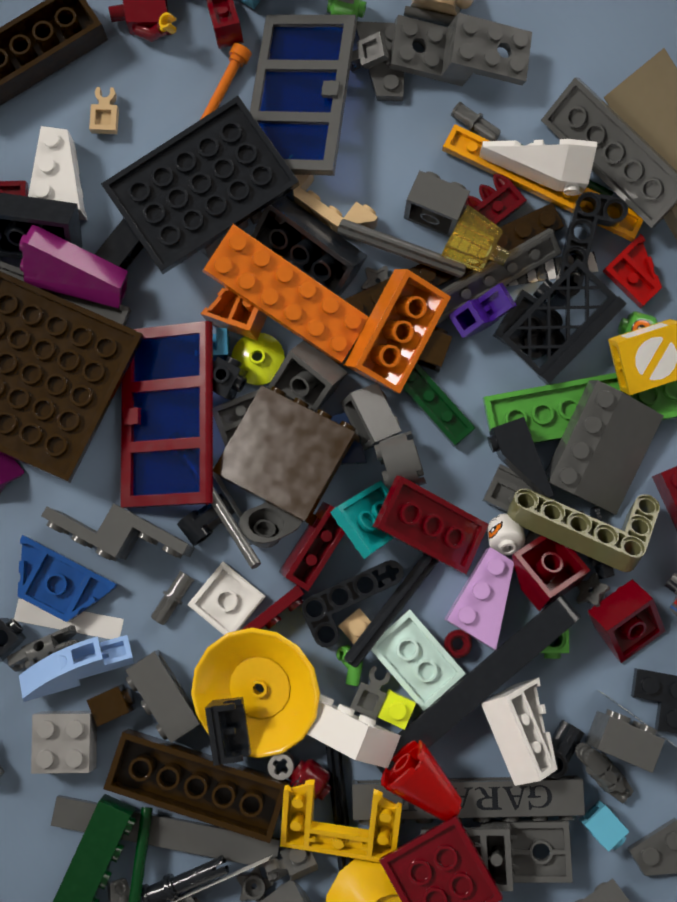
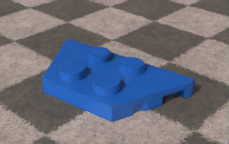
(58, 582)

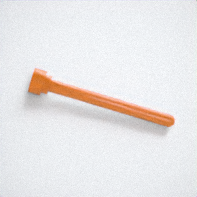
(238, 57)

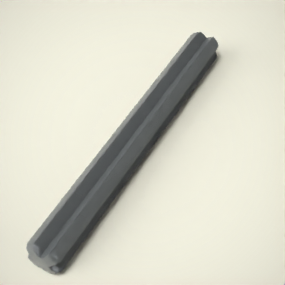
(400, 248)

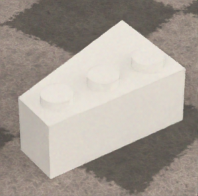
(57, 169)
(520, 732)
(353, 734)

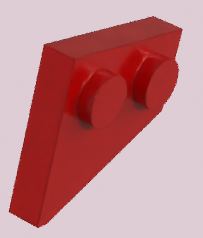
(634, 273)

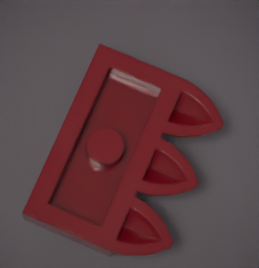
(497, 203)

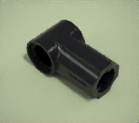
(200, 523)
(564, 743)

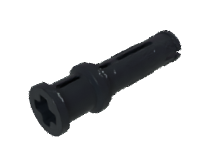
(172, 885)

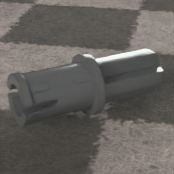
(475, 122)
(172, 598)

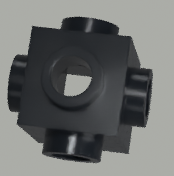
(228, 377)

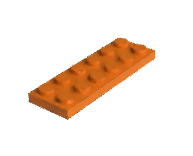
(286, 294)

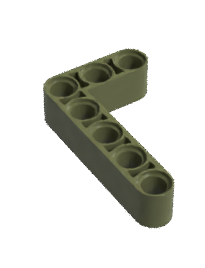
(585, 534)

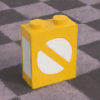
(645, 357)

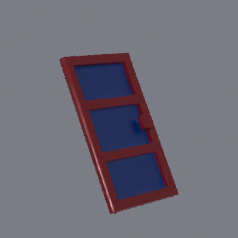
(168, 418)

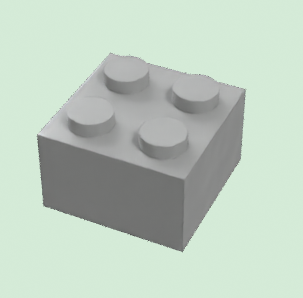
(63, 742)

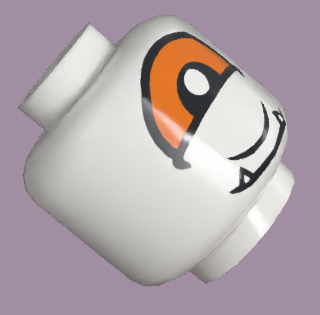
(505, 535)

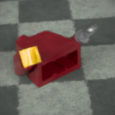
(145, 18)

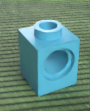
(604, 826)

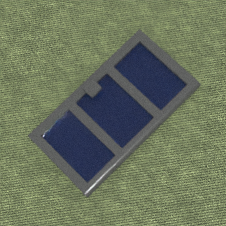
(304, 87)

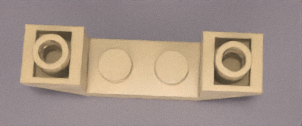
(330, 215)

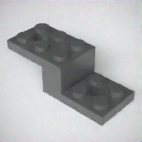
(460, 49)
(116, 534)
(509, 851)

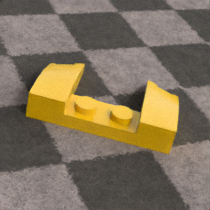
(303, 833)

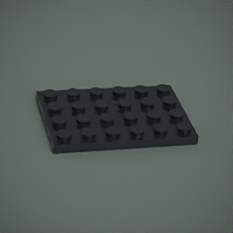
(200, 184)

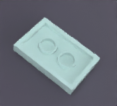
(417, 660)

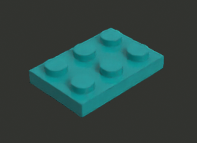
(358, 516)

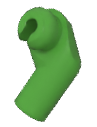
(353, 674)

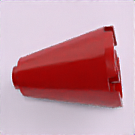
(421, 781)

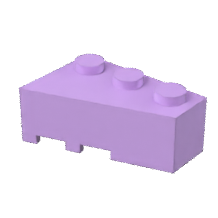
(483, 599)

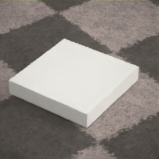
(226, 600)

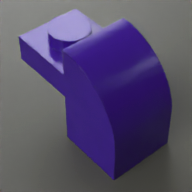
(482, 312)

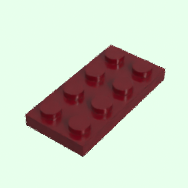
(430, 524)

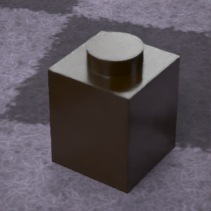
(435, 350)
(111, 704)

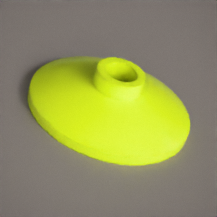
(264, 370)

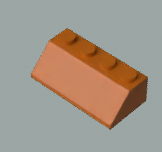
(397, 330)

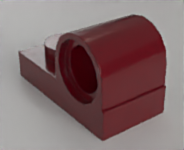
(225, 22)

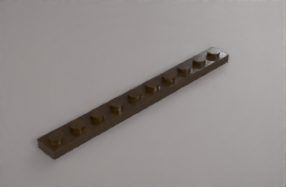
(513, 235)

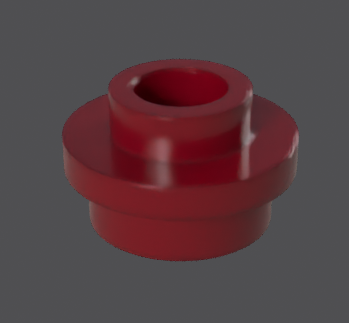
(464, 650)

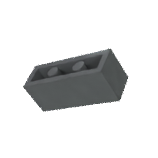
(162, 696)

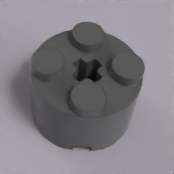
(400, 459)

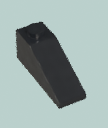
(517, 450)

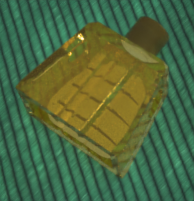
(475, 241)

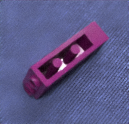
(70, 270)

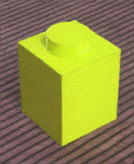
(396, 709)

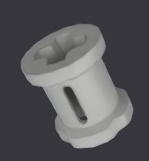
(283, 773)

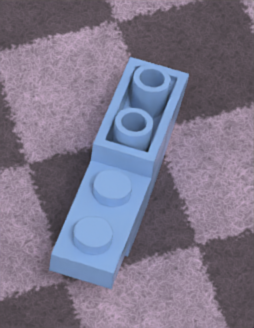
(68, 665)

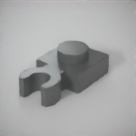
(369, 697)

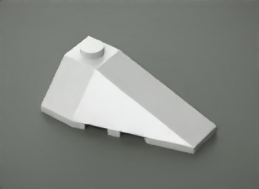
(558, 167)

